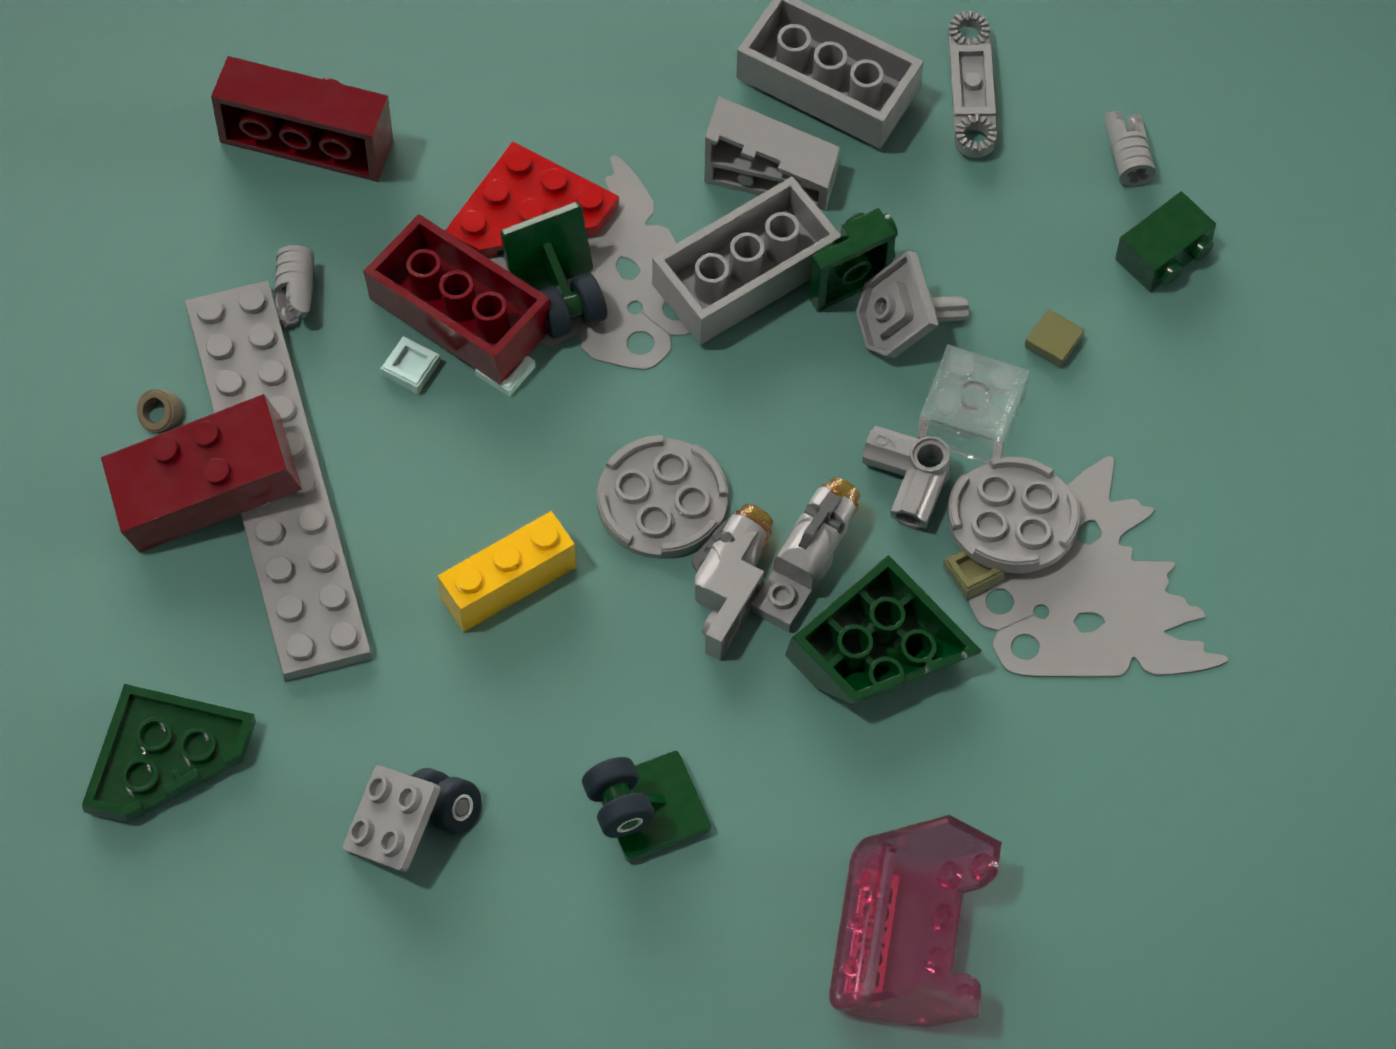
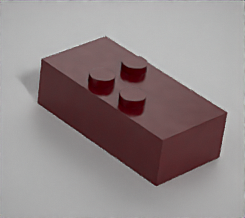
(302, 118)
(458, 298)
(201, 473)

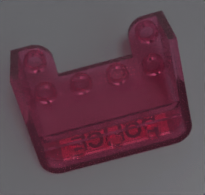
(904, 923)

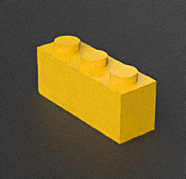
(507, 571)

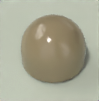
(172, 407)

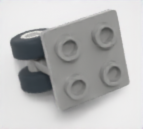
(398, 810)

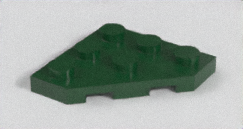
(161, 750)

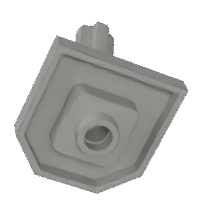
(899, 308)

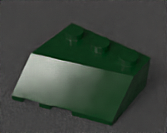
(877, 637)

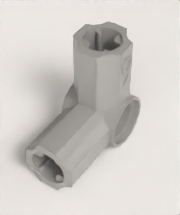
(921, 484)

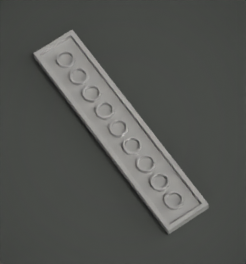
(295, 536)

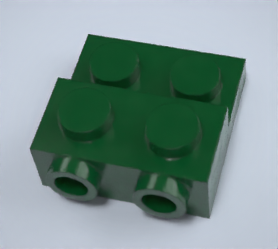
(845, 267)

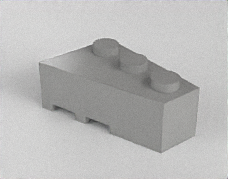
(758, 152)

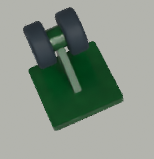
(548, 253)
(646, 803)

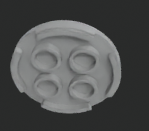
(662, 497)
(1013, 515)

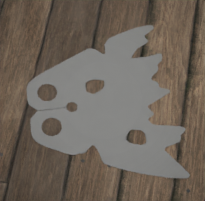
(626, 237)
(1102, 582)

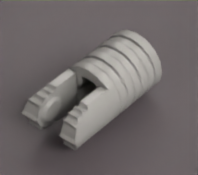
(1130, 149)
(293, 283)

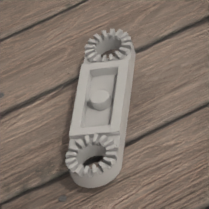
(972, 84)

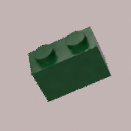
(1166, 242)

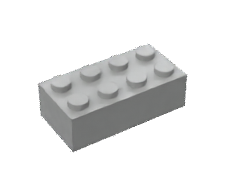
(829, 70)
(743, 260)

